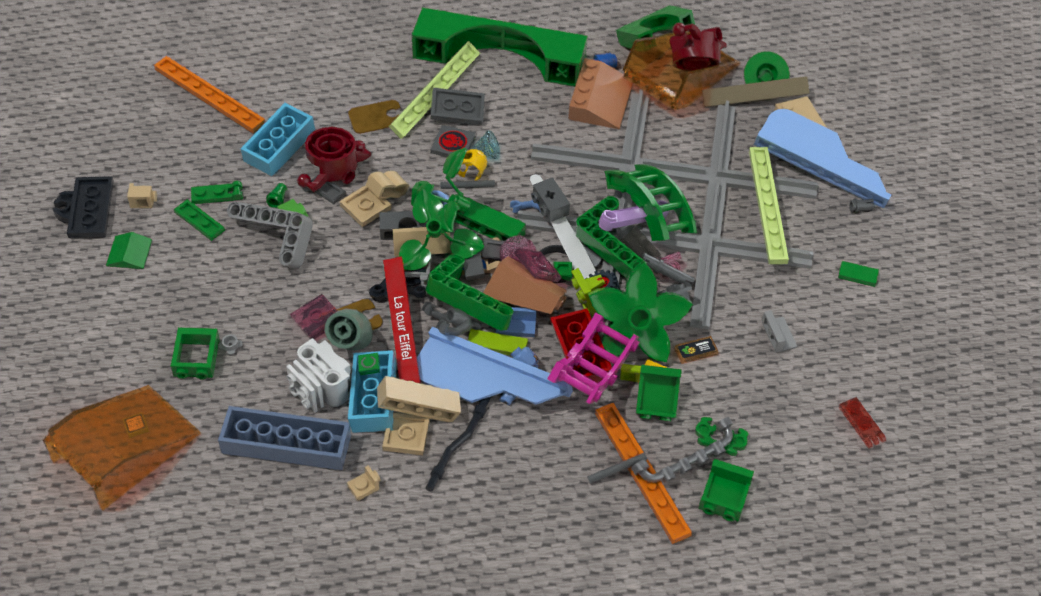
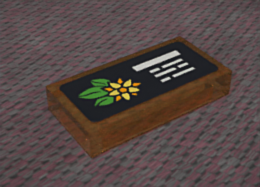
(696, 350)

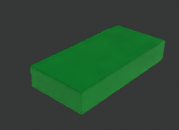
(858, 273)

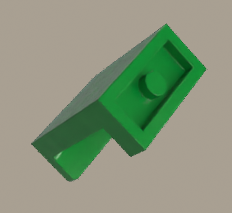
(658, 392)
(726, 490)

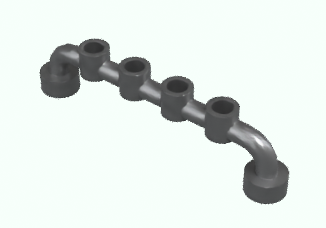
(684, 464)

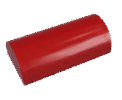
(569, 331)

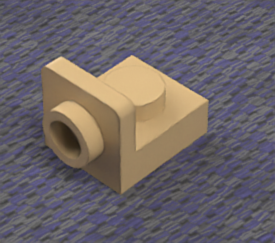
(364, 484)

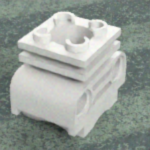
(319, 376)

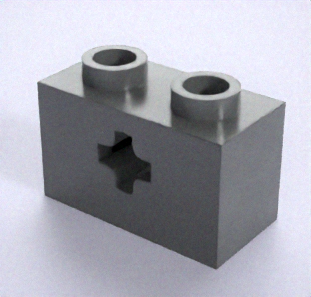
(550, 199)

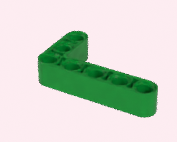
(602, 241)
(445, 286)

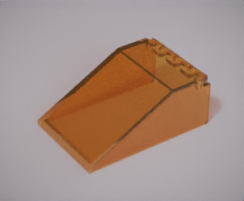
(652, 71)
(119, 441)

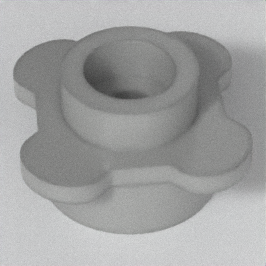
(230, 339)

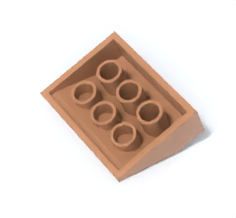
(599, 95)

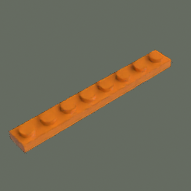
(210, 94)
(654, 492)

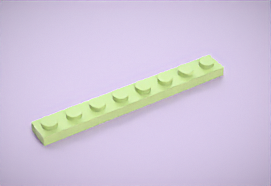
(443, 80)
(768, 206)

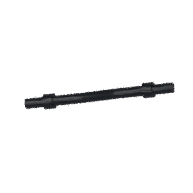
(438, 471)

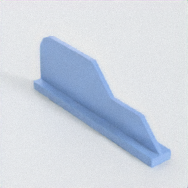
(820, 153)
(481, 372)

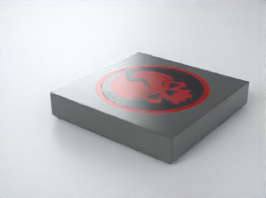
(450, 140)

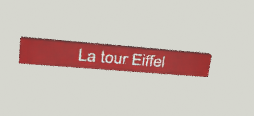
(401, 320)

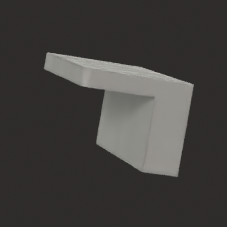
(778, 332)

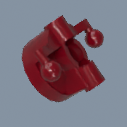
(697, 49)
(335, 155)

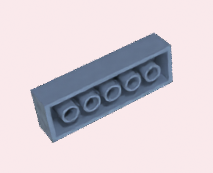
(285, 438)

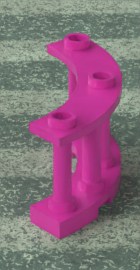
(564, 370)

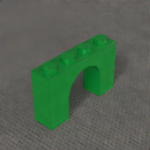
(660, 20)

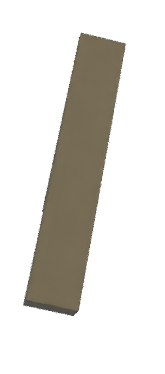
(756, 91)

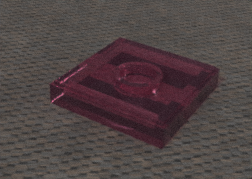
(537, 265)
(313, 316)

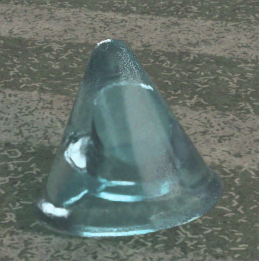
(488, 145)

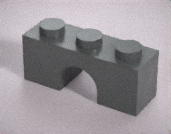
(396, 220)

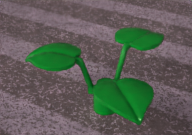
(455, 202)
(425, 209)

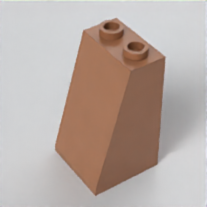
(517, 286)

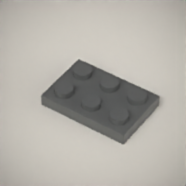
(457, 106)

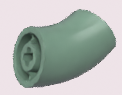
(349, 329)

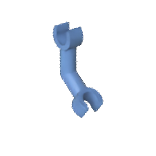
(517, 205)

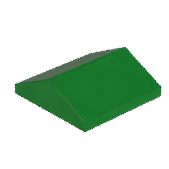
(129, 251)

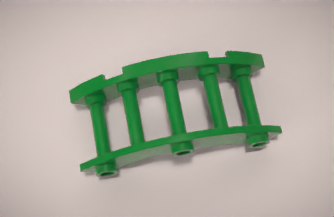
(633, 184)

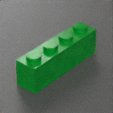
(490, 222)

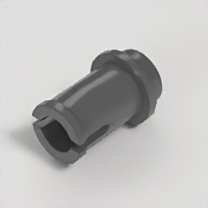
(861, 205)

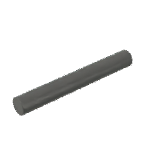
(468, 184)
(616, 468)

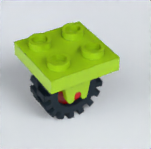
(594, 282)

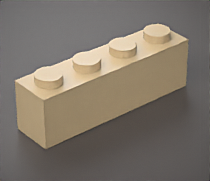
(418, 399)

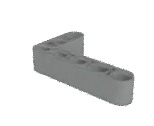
(294, 230)

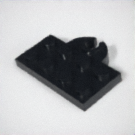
(86, 207)

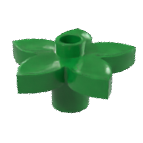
(640, 313)

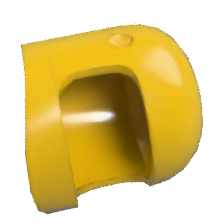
(475, 158)

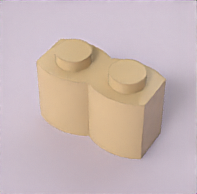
(387, 184)

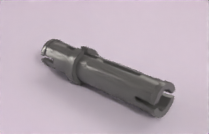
(660, 267)

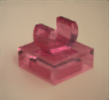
(672, 260)

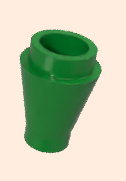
(276, 196)

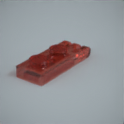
(862, 422)

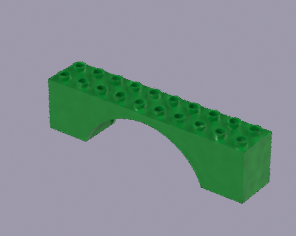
(554, 52)

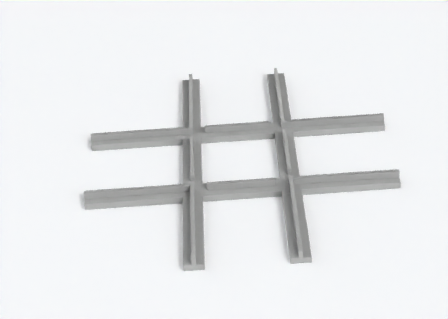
(717, 176)

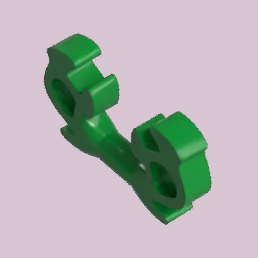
(704, 430)

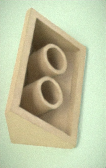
(435, 245)

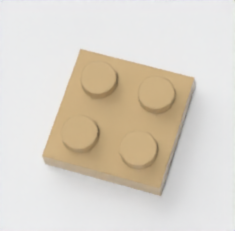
(364, 206)
(408, 434)

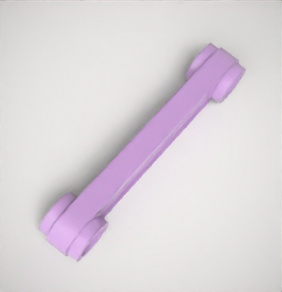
(625, 217)

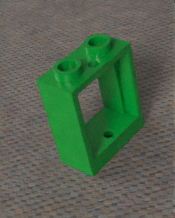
(195, 336)

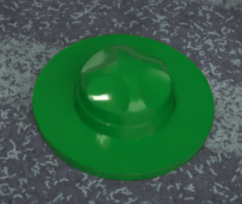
(765, 67)

